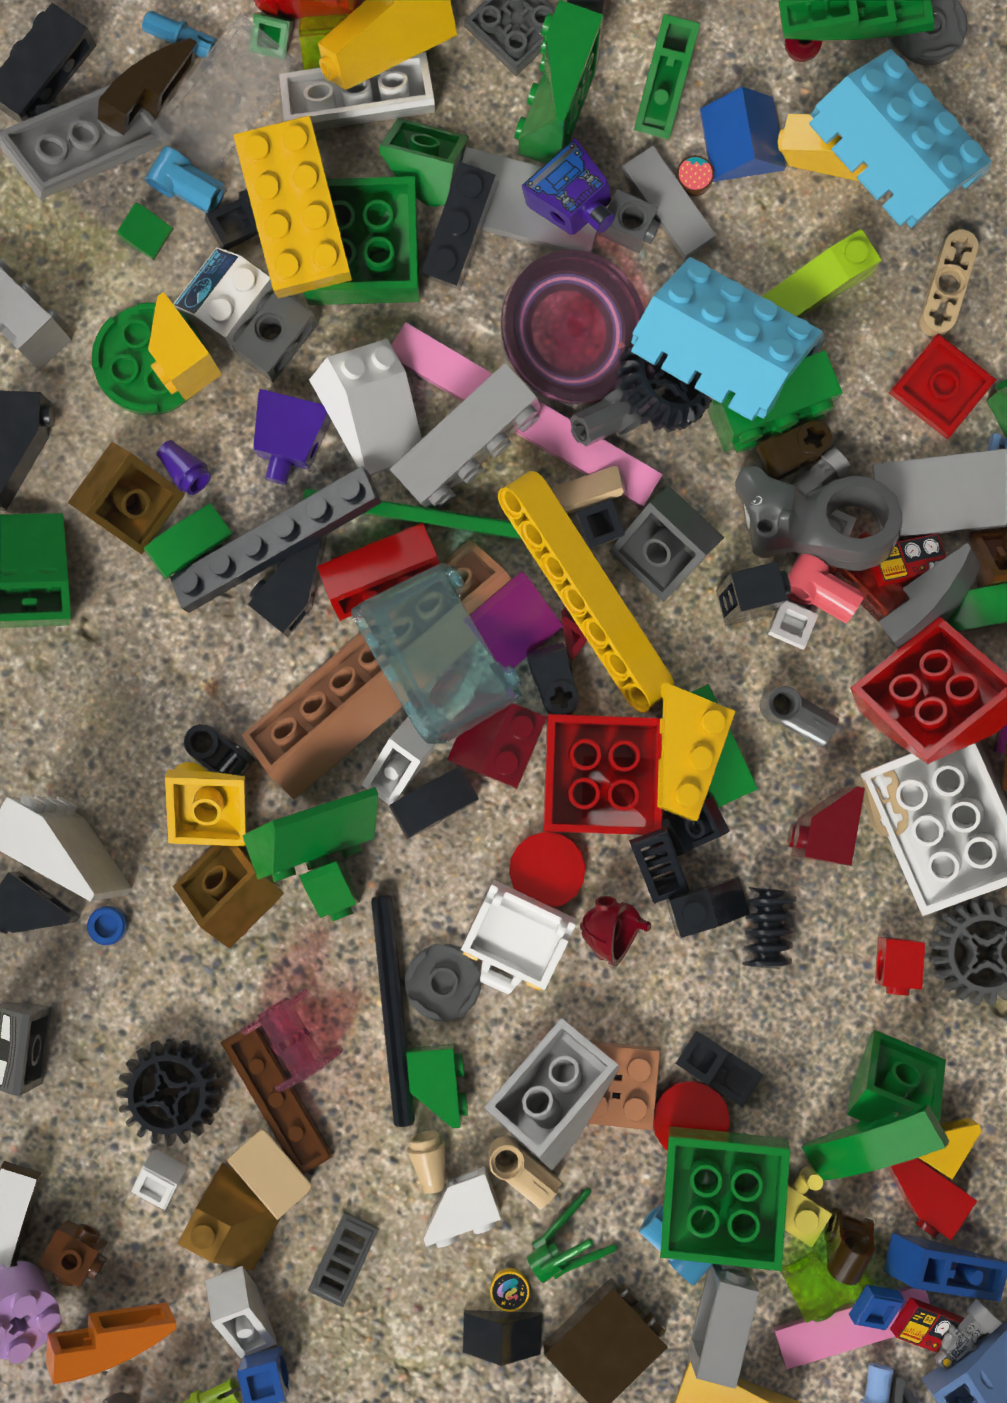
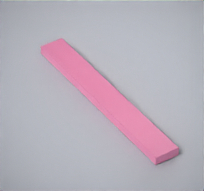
(552, 430)

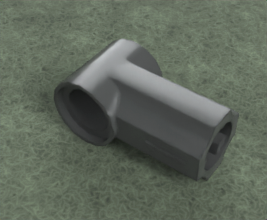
(603, 419)
(801, 716)

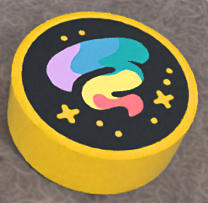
(509, 1290)

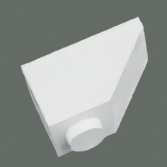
(398, 763)
(239, 1312)

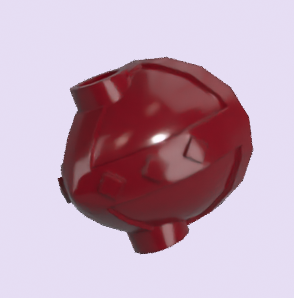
(611, 928)

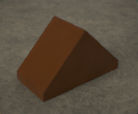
(991, 552)

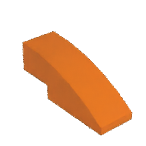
(107, 1341)

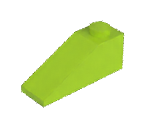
(826, 275)

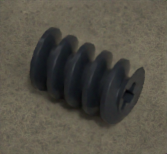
(770, 928)

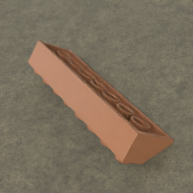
(348, 695)

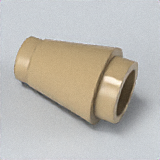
(428, 1159)

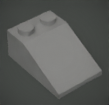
(554, 1093)

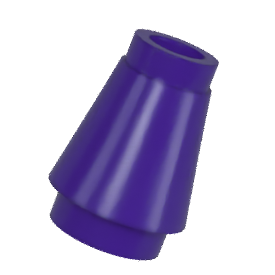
(184, 468)

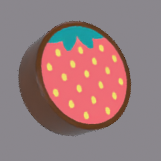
(695, 175)

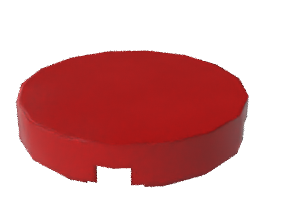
(547, 868)
(689, 1106)

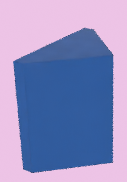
(742, 135)

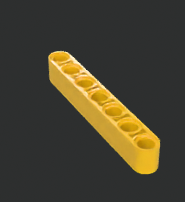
(585, 590)

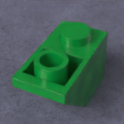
(434, 1081)

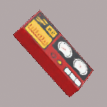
(909, 560)
(924, 1324)

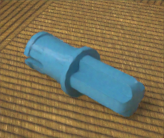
(175, 32)

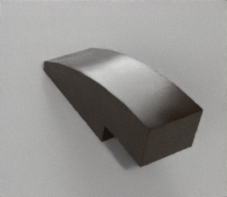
(146, 85)

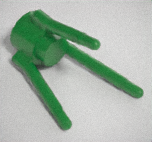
(550, 1260)

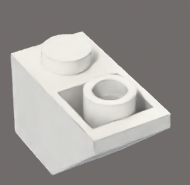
(464, 1206)

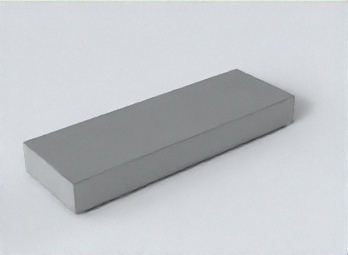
(676, 210)

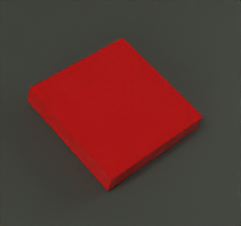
(942, 386)

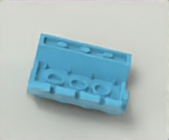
(900, 136)
(726, 336)

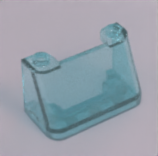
(435, 655)

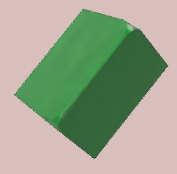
(276, 27)
(144, 231)

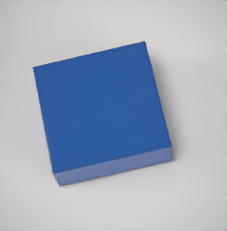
(876, 1307)

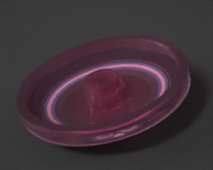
(569, 325)

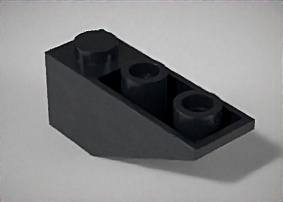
(291, 589)

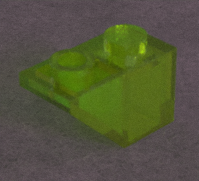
(816, 1290)

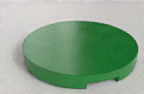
(124, 362)

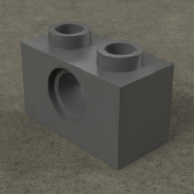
(272, 356)

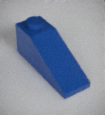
(945, 1268)

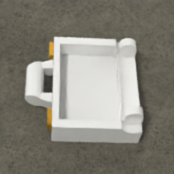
(518, 938)

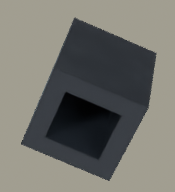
(598, 524)

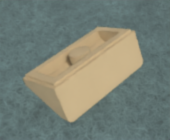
(590, 489)
(269, 1173)

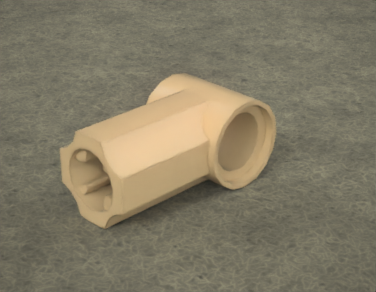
(524, 1173)

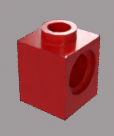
(899, 965)

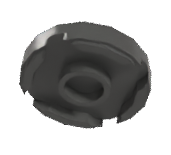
(942, 42)
(442, 982)

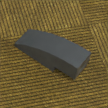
(933, 595)

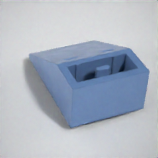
(976, 1376)

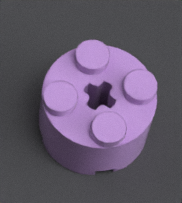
(26, 1311)

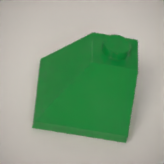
(427, 154)
(895, 1079)

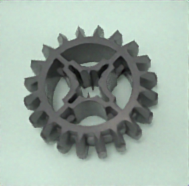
(969, 962)

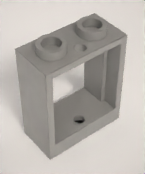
(723, 1324)

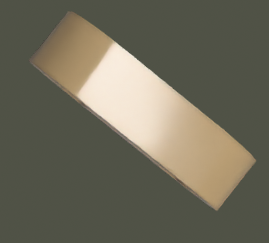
(872, 810)

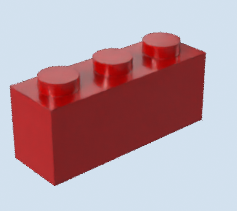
(376, 568)

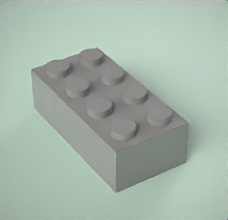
(468, 438)

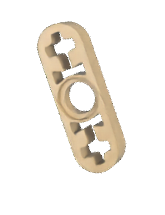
(946, 255)

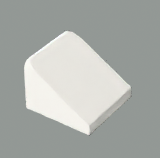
(159, 1179)

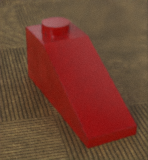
(932, 1197)

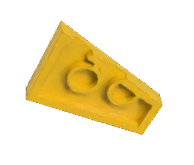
(691, 746)

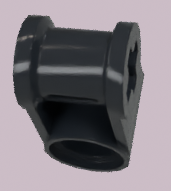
(553, 674)
(222, 753)

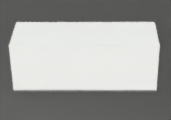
(389, 95)

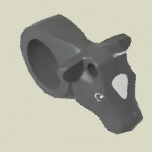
(788, 521)

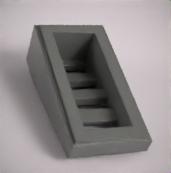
(328, 1290)

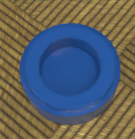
(107, 925)

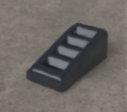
(669, 884)

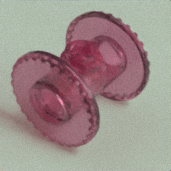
(292, 1041)

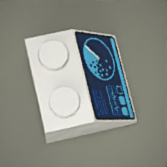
(224, 295)

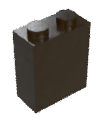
(606, 1343)

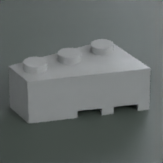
(26, 324)

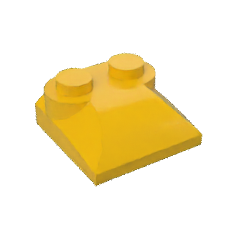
(205, 806)

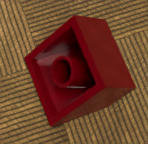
(500, 744)
(829, 829)

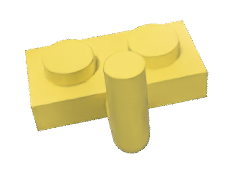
(804, 1216)

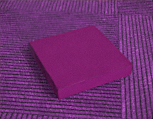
(515, 621)

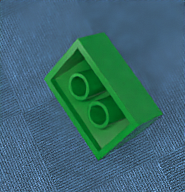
(313, 835)

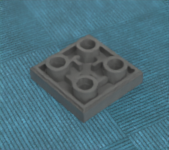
(510, 29)

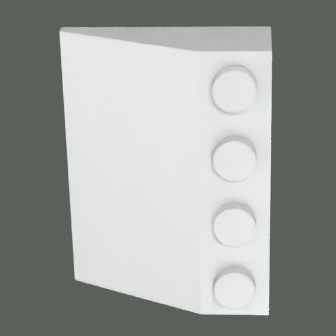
(954, 827)
(59, 846)

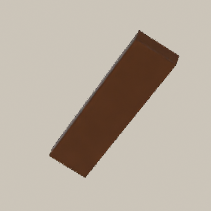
(282, 1110)

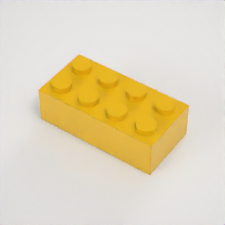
(292, 207)

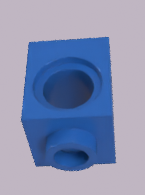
(264, 1377)

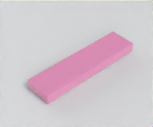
(813, 1341)

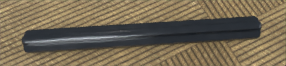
(392, 1010)

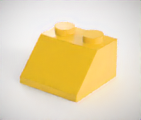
(179, 354)

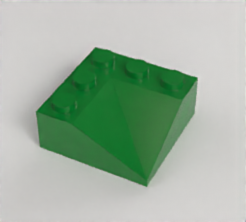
(568, 70)
(379, 241)
(725, 1198)

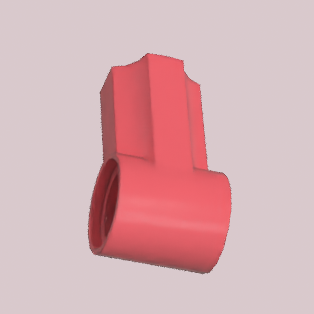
(815, 585)

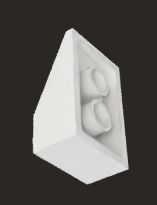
(369, 404)

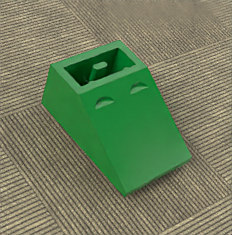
(33, 571)

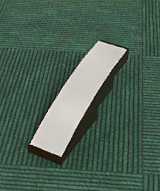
(17, 1202)

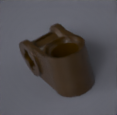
(788, 452)
(848, 1246)

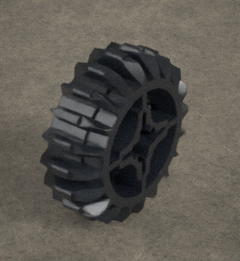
(657, 394)
(139, 1103)

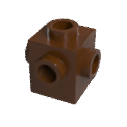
(74, 1254)

